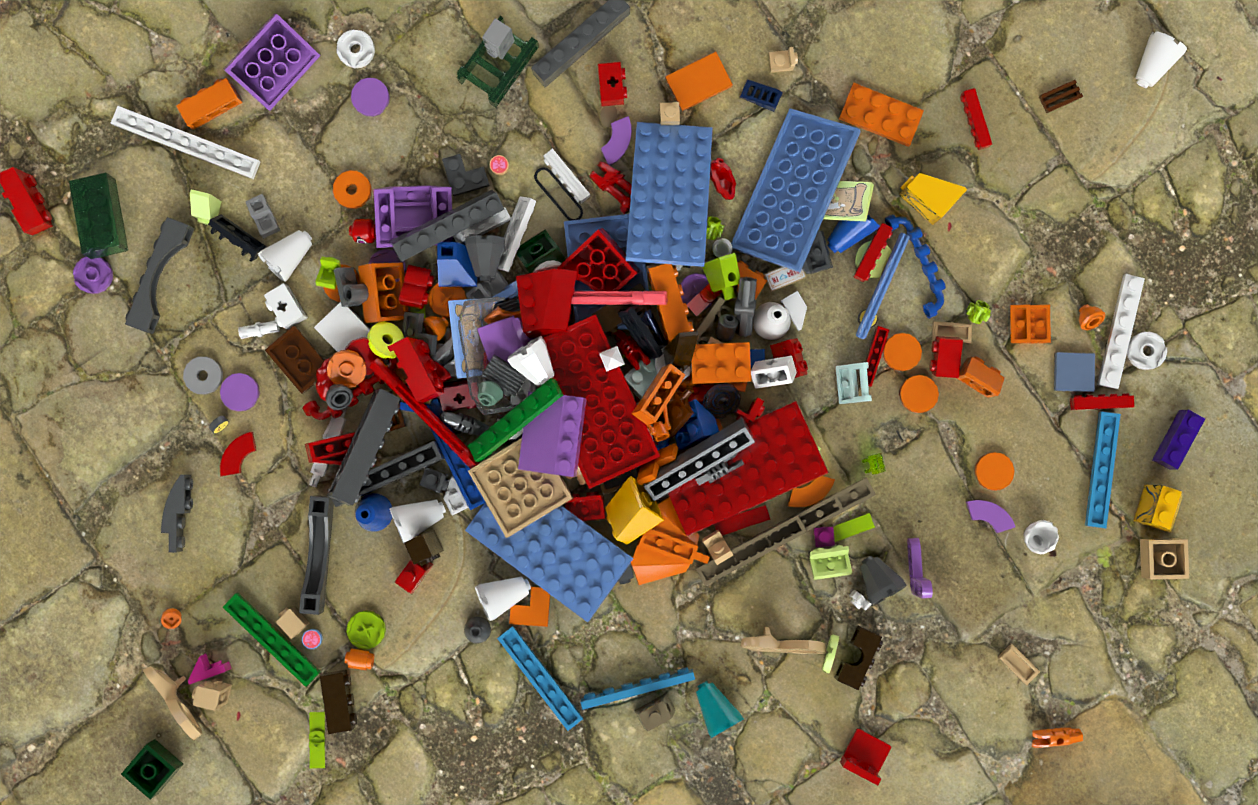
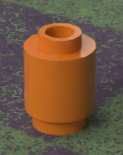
(359, 659)

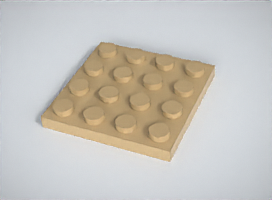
(515, 494)

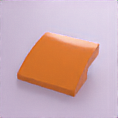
(1030, 324)

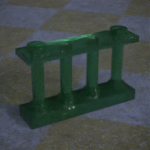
(507, 78)

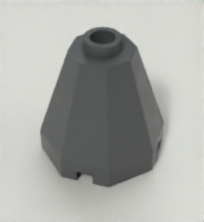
(485, 254)
(880, 580)

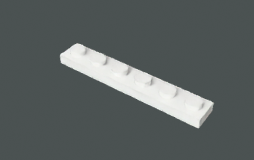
(1120, 331)

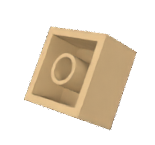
(1164, 558)

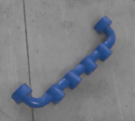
(921, 252)

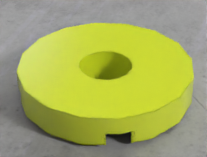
(376, 343)

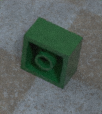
(152, 769)

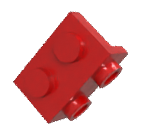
(791, 348)
(755, 410)
(587, 507)

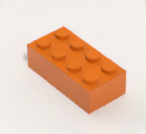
(674, 313)

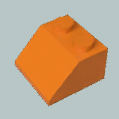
(981, 377)

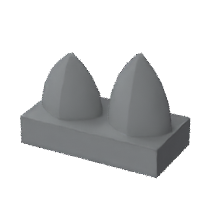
(445, 351)

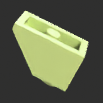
(204, 206)

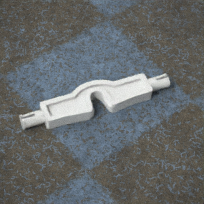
(334, 429)

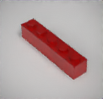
(976, 119)
(873, 252)
(875, 352)
(1101, 402)

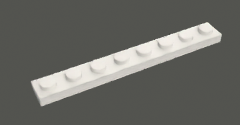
(185, 142)

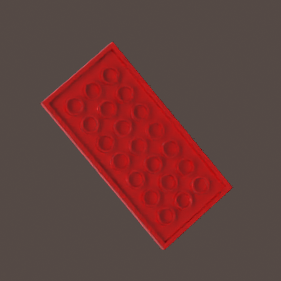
(611, 435)
(773, 465)

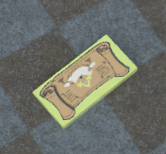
(850, 201)

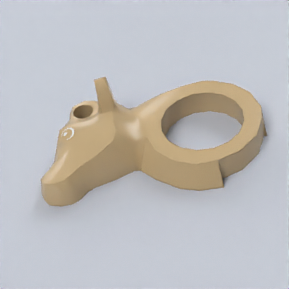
(768, 643)
(168, 691)

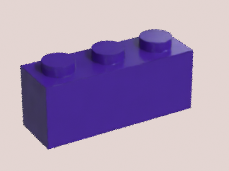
(1178, 439)

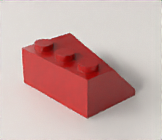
(601, 263)
(546, 301)

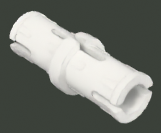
(258, 329)

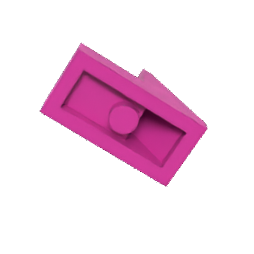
(203, 669)

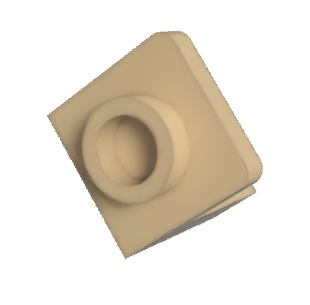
(783, 60)
(717, 547)

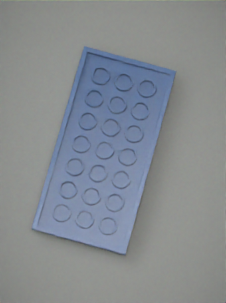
(795, 189)
(669, 194)
(559, 556)

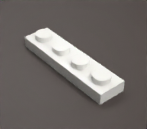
(515, 231)

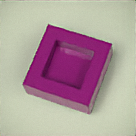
(824, 536)

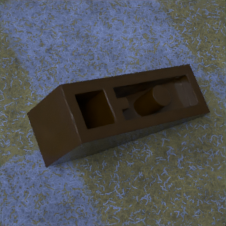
(681, 350)

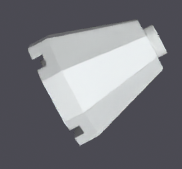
(533, 361)

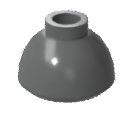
(339, 397)
(477, 630)

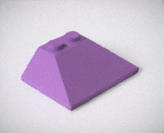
(407, 207)

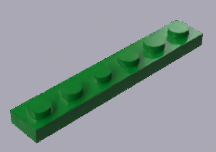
(515, 420)
(271, 639)

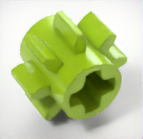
(714, 228)
(978, 312)

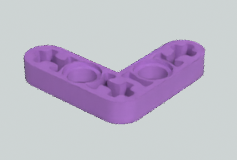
(919, 585)

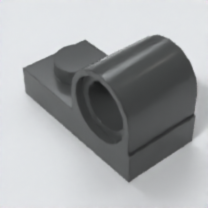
(349, 291)

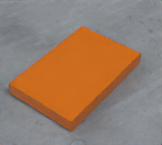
(699, 81)

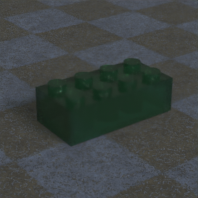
(98, 216)

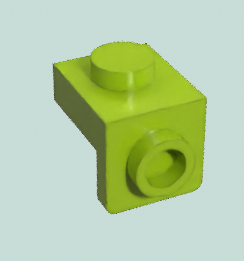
(326, 273)

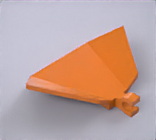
(665, 548)

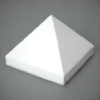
(611, 358)

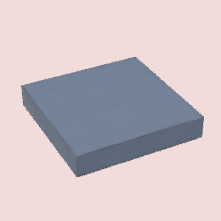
(1074, 372)

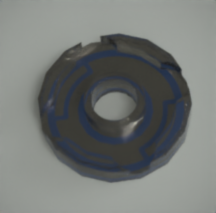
(718, 392)

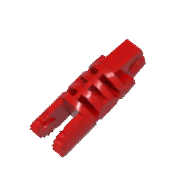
(630, 349)

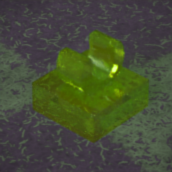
(876, 463)

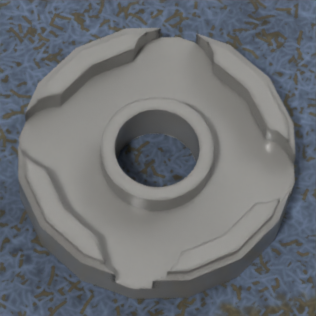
(192, 379)

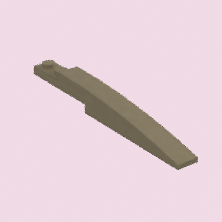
(788, 530)

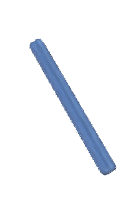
(882, 285)

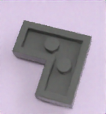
(462, 180)
(413, 328)

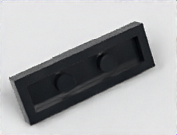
(236, 236)
(641, 332)

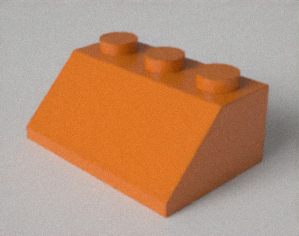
(382, 300)

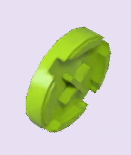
(366, 629)

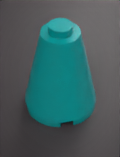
(716, 709)

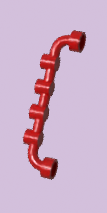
(365, 387)

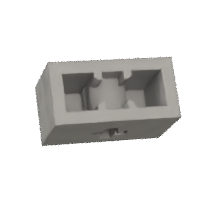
(498, 39)

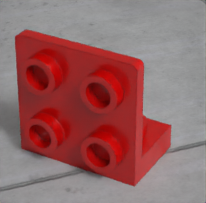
(865, 756)

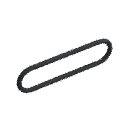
(578, 205)

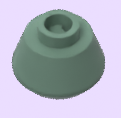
(489, 393)

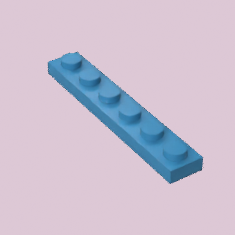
(1102, 469)
(540, 678)
(628, 689)

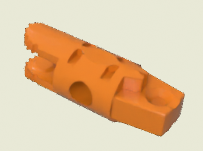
(1056, 737)

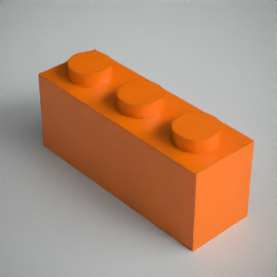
(209, 103)
(658, 394)

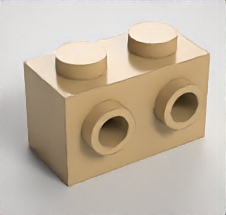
(211, 694)

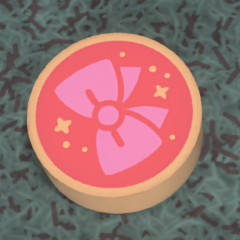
(499, 165)

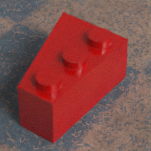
(25, 200)
(419, 368)
(329, 450)

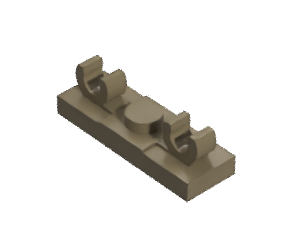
(706, 322)

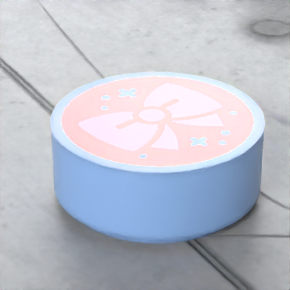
(312, 638)

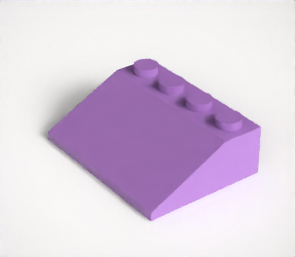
(272, 61)
(554, 438)

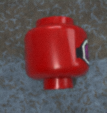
(363, 231)

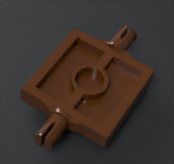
(678, 410)

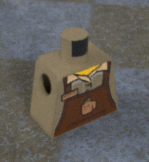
(655, 712)

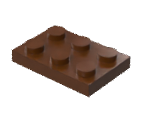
(296, 358)

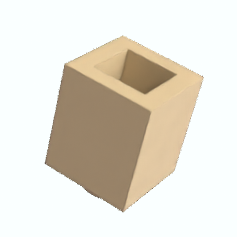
(669, 113)
(292, 621)

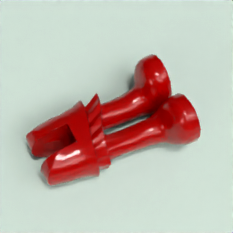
(607, 184)

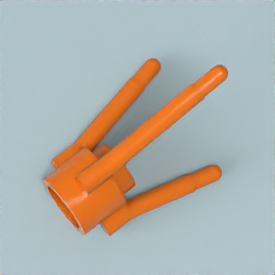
(660, 430)

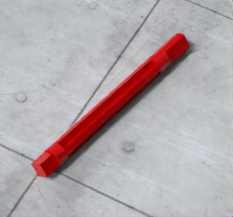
(423, 412)

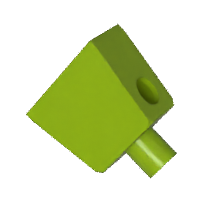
(723, 275)

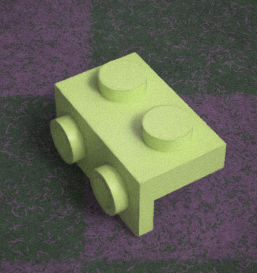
(830, 562)

